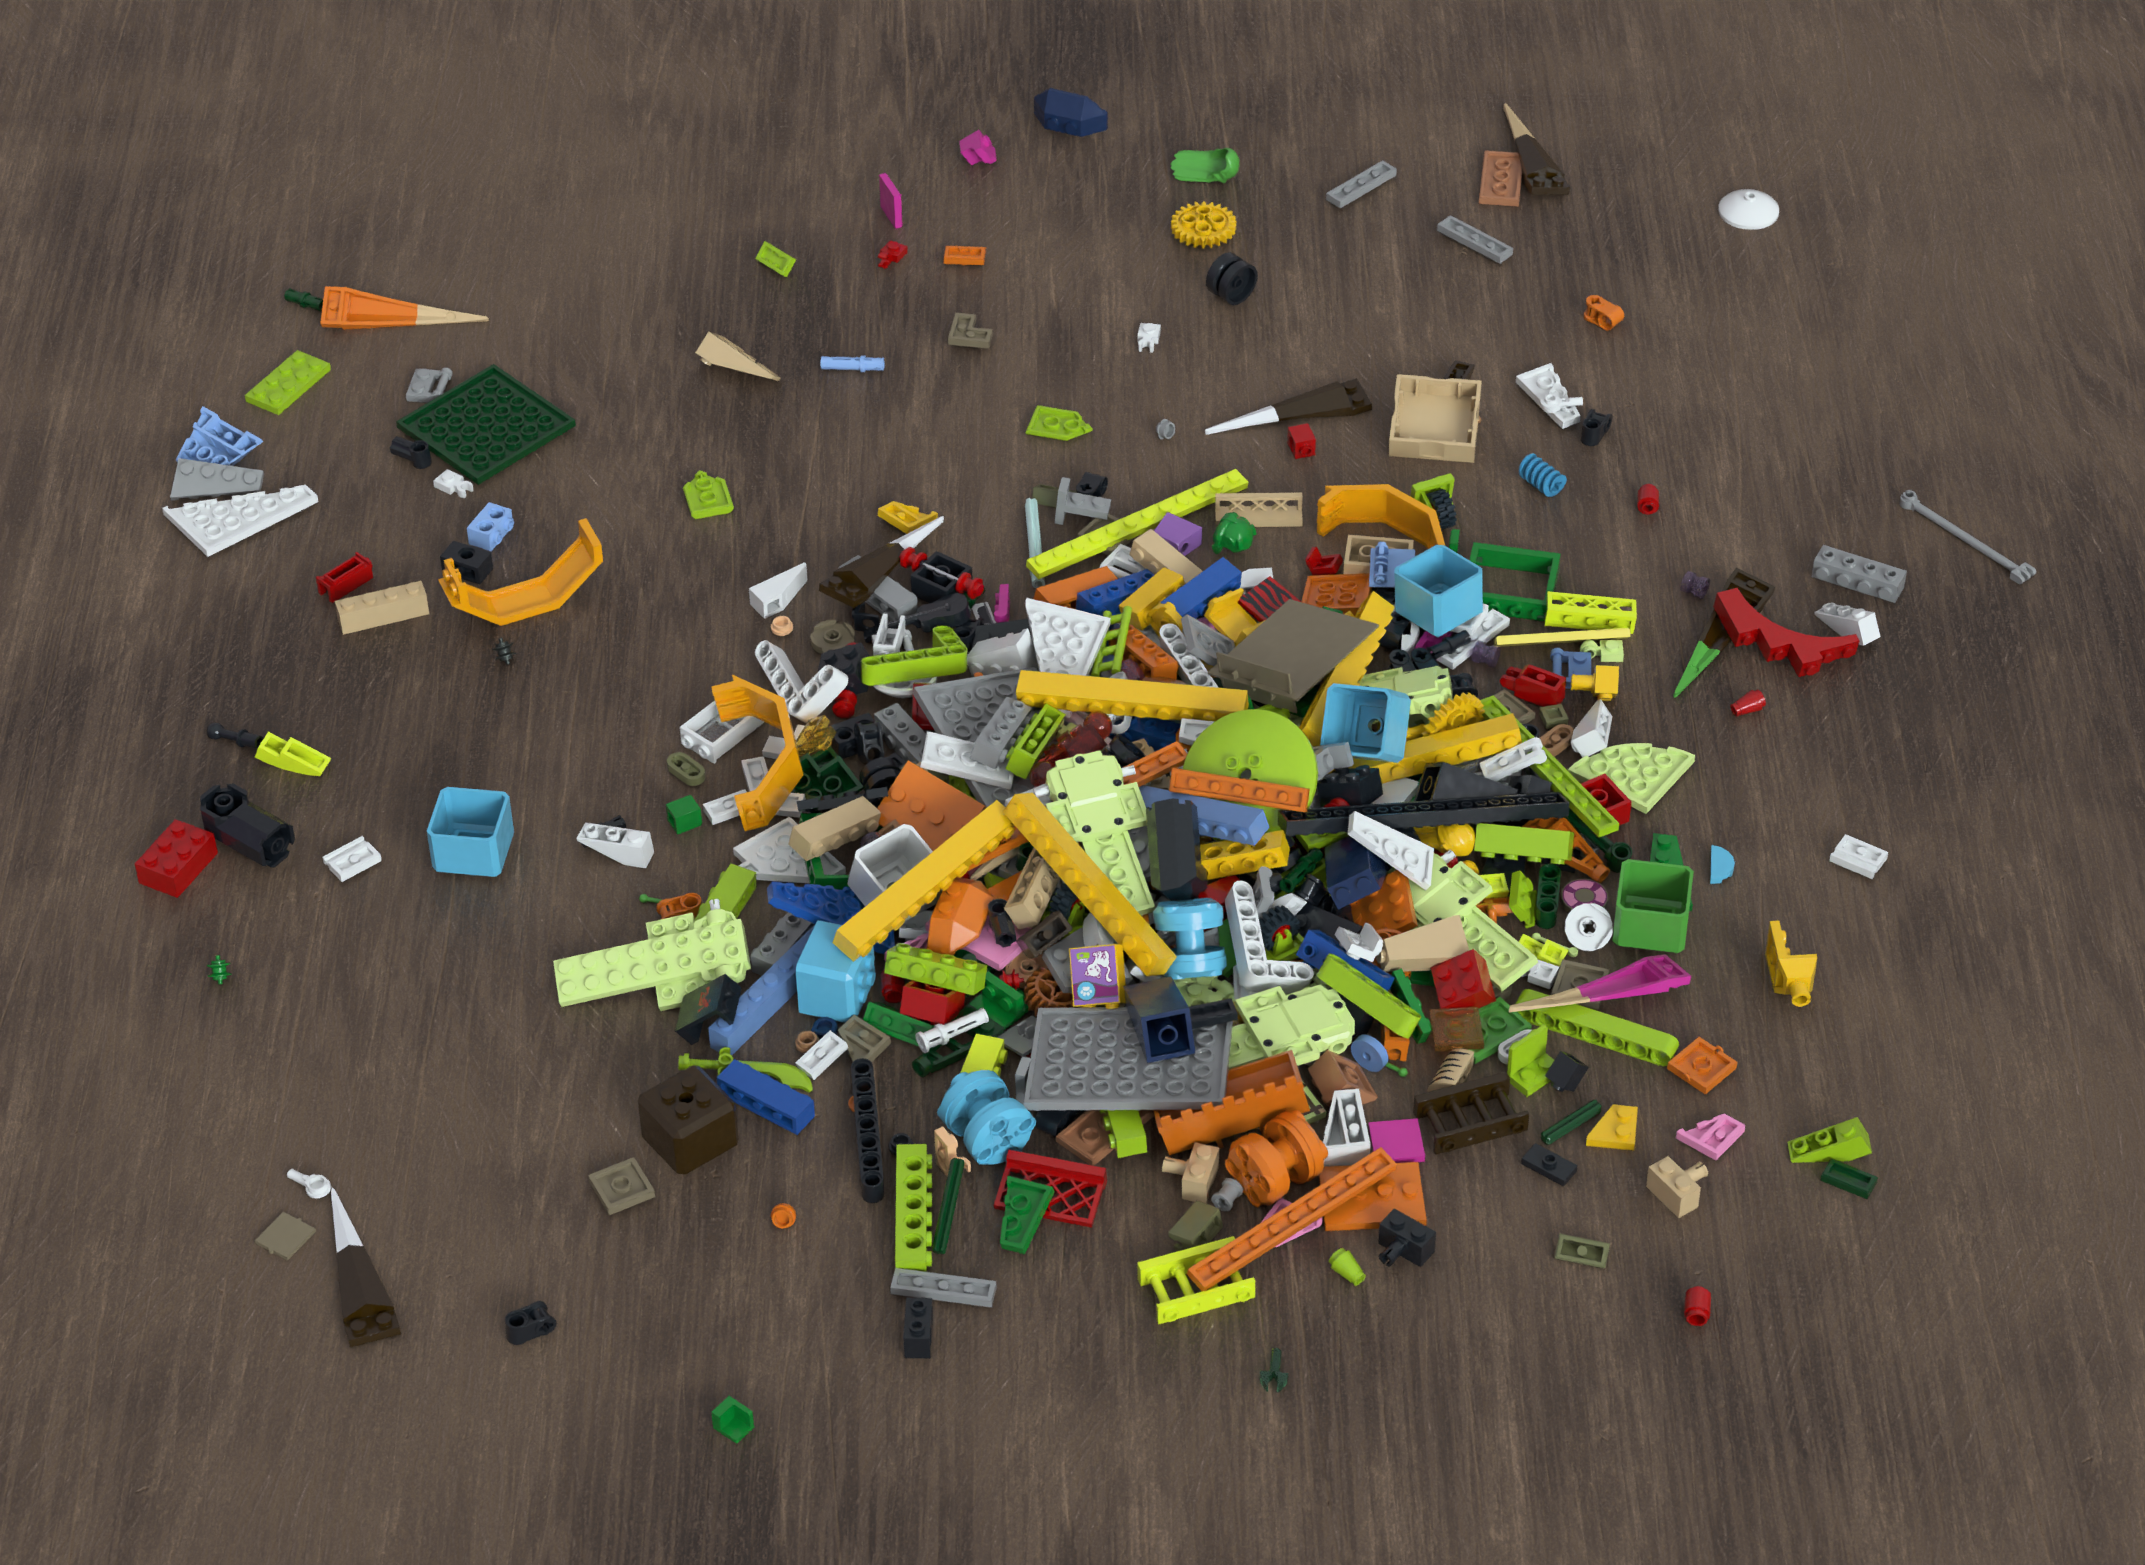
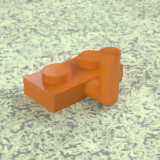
(1495, 907)

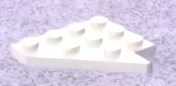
(776, 860)

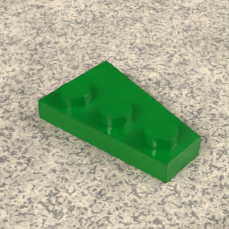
(1402, 990)
(1024, 1210)

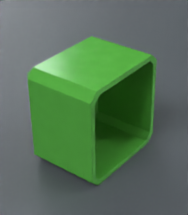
(1653, 906)

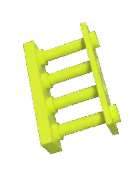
(1176, 1265)

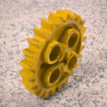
(1203, 224)
(1456, 713)

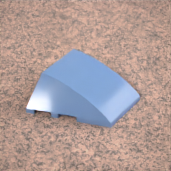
(217, 441)

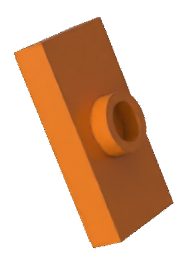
(964, 255)

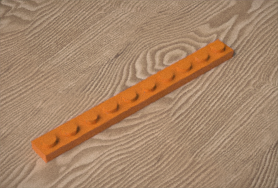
(1291, 1219)

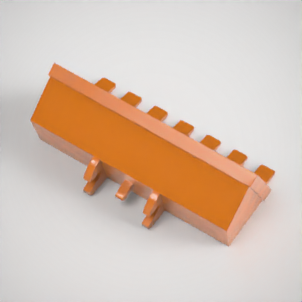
(1252, 1099)

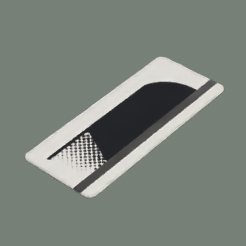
(983, 611)

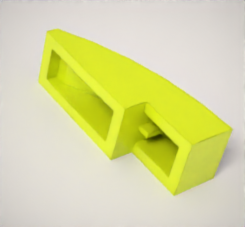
(291, 755)

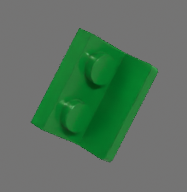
(1001, 1001)

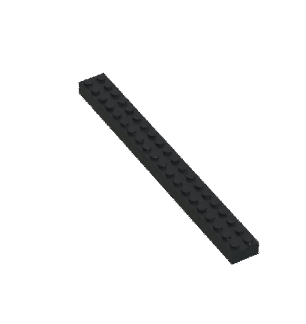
(1427, 813)

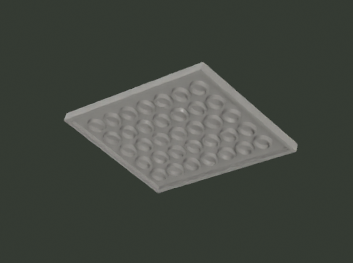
(962, 712)
(1096, 1063)

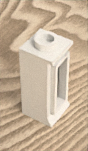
(884, 632)

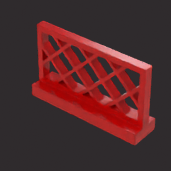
(1059, 1172)

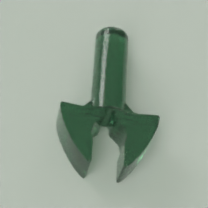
(1274, 1372)

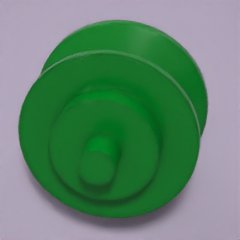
(219, 969)

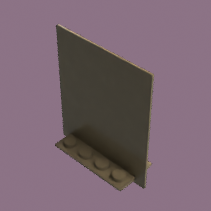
(1290, 653)

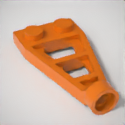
(1591, 860)

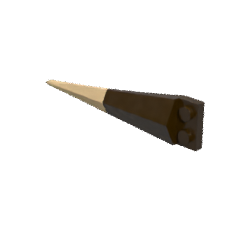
(1538, 169)

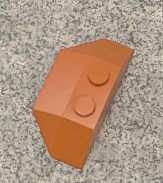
(958, 916)

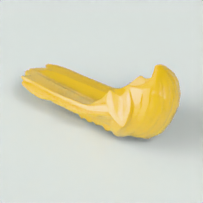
(1455, 837)

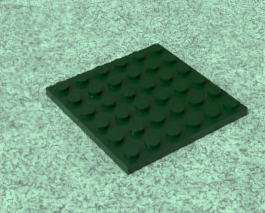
(486, 424)

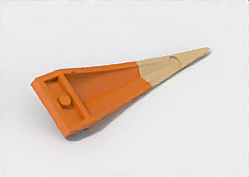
(359, 310)

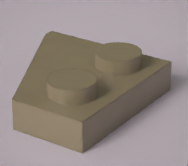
(863, 1039)

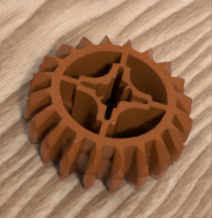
(1043, 992)

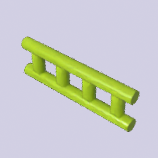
(1118, 649)

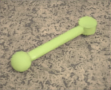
(1573, 952)

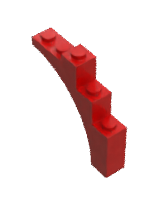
(1776, 642)

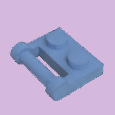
(1578, 663)

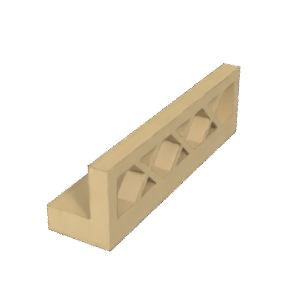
(1259, 514)

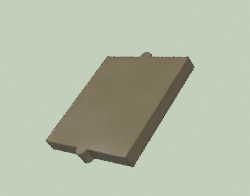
(285, 1236)

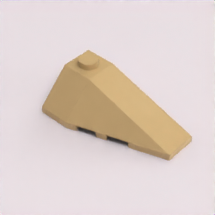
(724, 353)

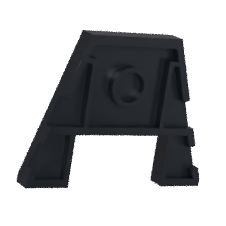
(829, 802)

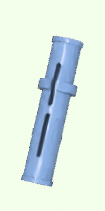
(852, 363)

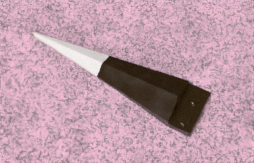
(1327, 401)
(860, 578)
(364, 1301)

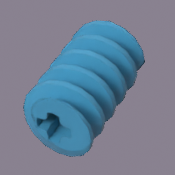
(1541, 475)

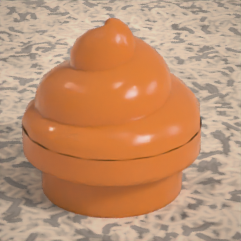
(783, 1215)

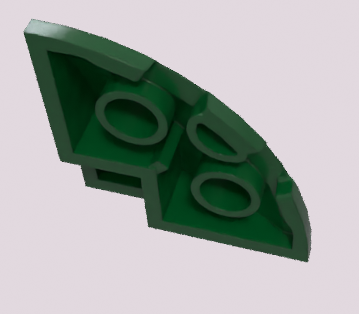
(826, 775)

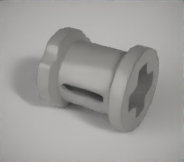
(1227, 1194)

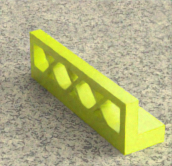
(1590, 616)

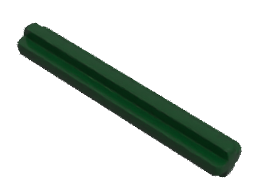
(948, 1206)

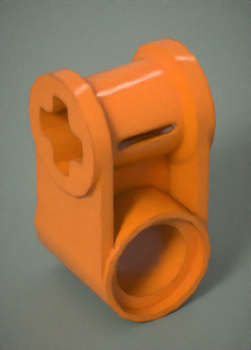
(1603, 313)
(679, 905)

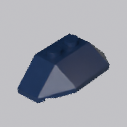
(1069, 113)

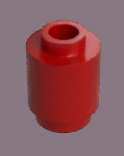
(1648, 499)
(891, 987)
(1697, 1305)

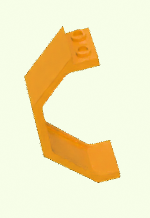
(1378, 504)
(533, 595)
(744, 699)

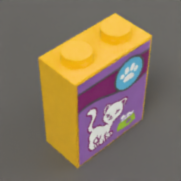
(1097, 976)

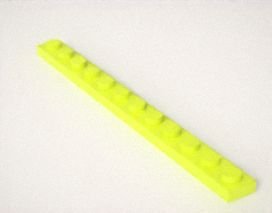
(1134, 524)

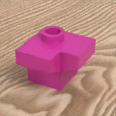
(977, 148)

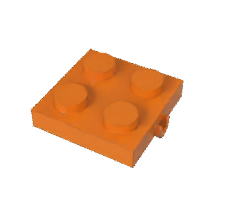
(1702, 1065)

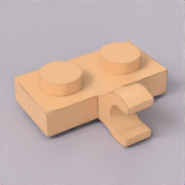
(946, 1150)

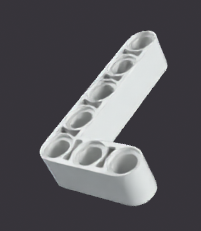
(1189, 667)
(801, 700)
(1254, 969)

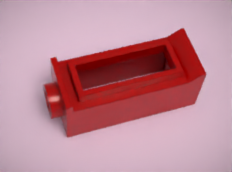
(345, 577)

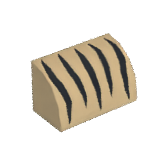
(1453, 1070)

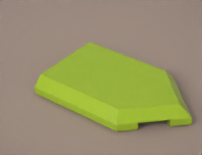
(1057, 424)
(707, 496)

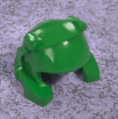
(1233, 533)

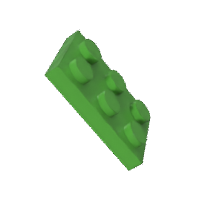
(1498, 1026)

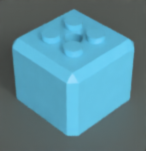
(1438, 590)
(1350, 718)
(470, 831)
(829, 980)

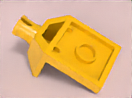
(1789, 972)

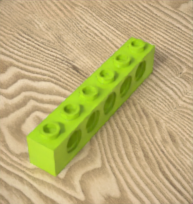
(912, 1206)

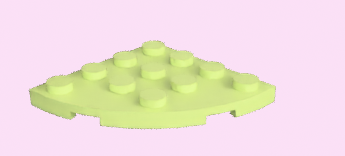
(1637, 770)

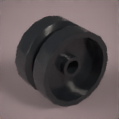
(1231, 278)

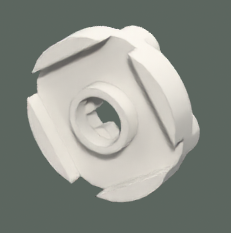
(1588, 913)

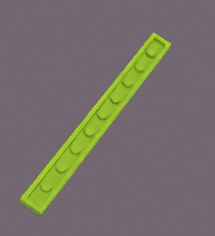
(1551, 770)

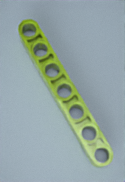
(1602, 1030)

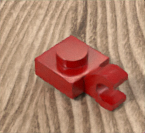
(891, 252)

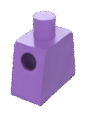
(1180, 533)

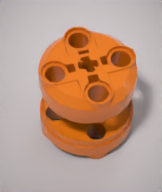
(1283, 1154)

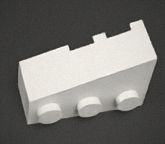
(1003, 654)
(1346, 1130)

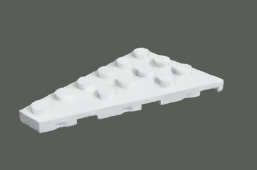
(1065, 638)

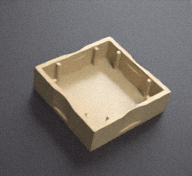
(1435, 418)

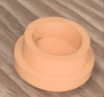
(781, 626)

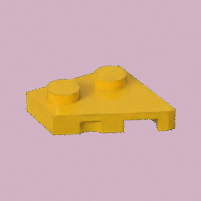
(905, 517)
(1615, 1129)

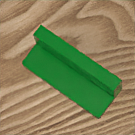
(892, 1023)

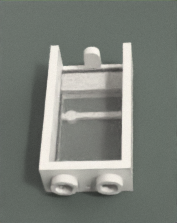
(713, 738)

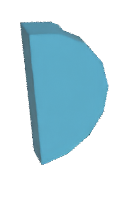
(1721, 864)

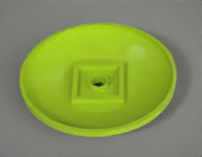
(1256, 742)

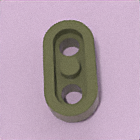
(686, 769)

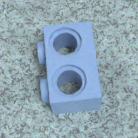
(490, 526)

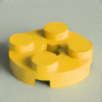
(1165, 614)

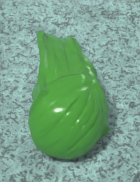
(1205, 165)

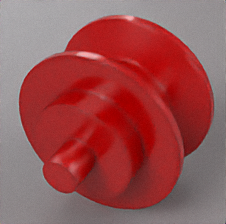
(1012, 979)

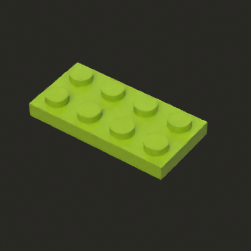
(287, 382)

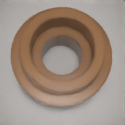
(806, 1040)

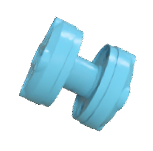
(1188, 921)
(985, 1116)

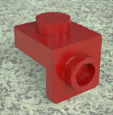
(1323, 564)

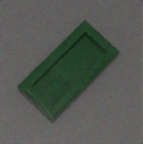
(1849, 1178)

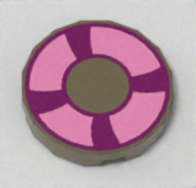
(1583, 892)

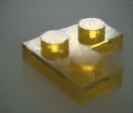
(815, 736)

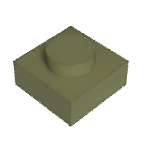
(1553, 715)

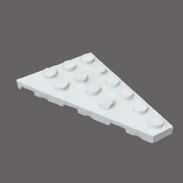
(223, 523)

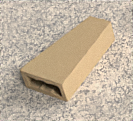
(1424, 946)

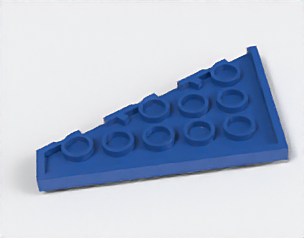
(820, 903)

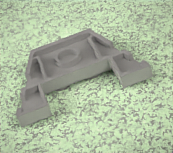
(1058, 960)

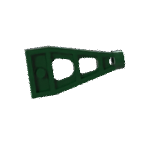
(933, 1061)

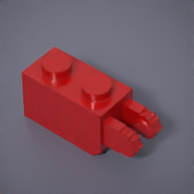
(1535, 685)

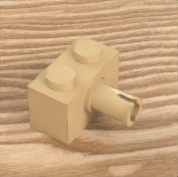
(1197, 1171)
(1674, 1186)

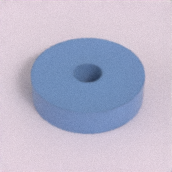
(1369, 1053)

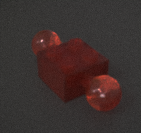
(1081, 740)

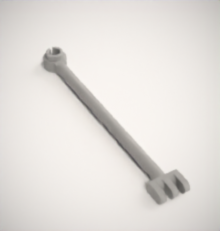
(2018, 573)

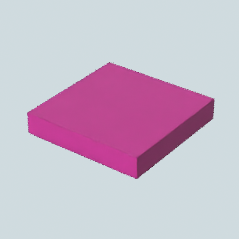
(890, 200)
(1399, 1139)

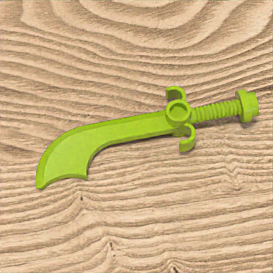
(784, 1072)

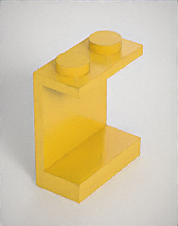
(1230, 617)

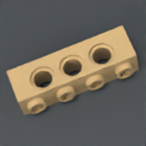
(1032, 892)

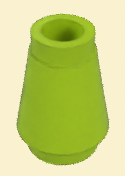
(1346, 1266)

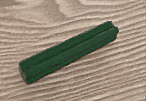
(1570, 1122)

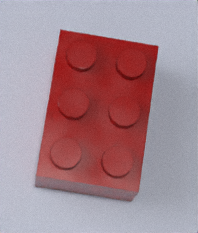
(176, 858)

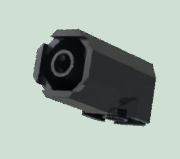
(245, 825)
(1175, 850)

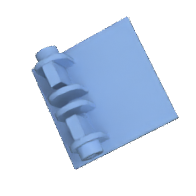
(1383, 564)

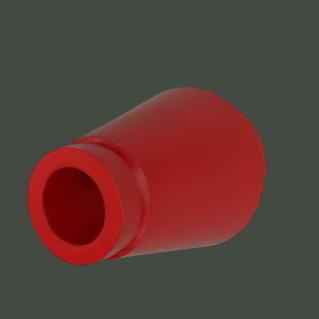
(1749, 703)

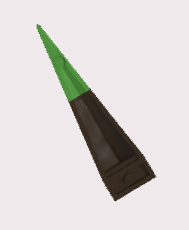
(1715, 636)

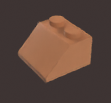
(1336, 1073)

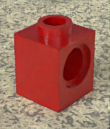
(1301, 441)

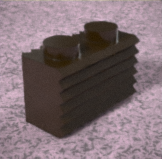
(1044, 935)

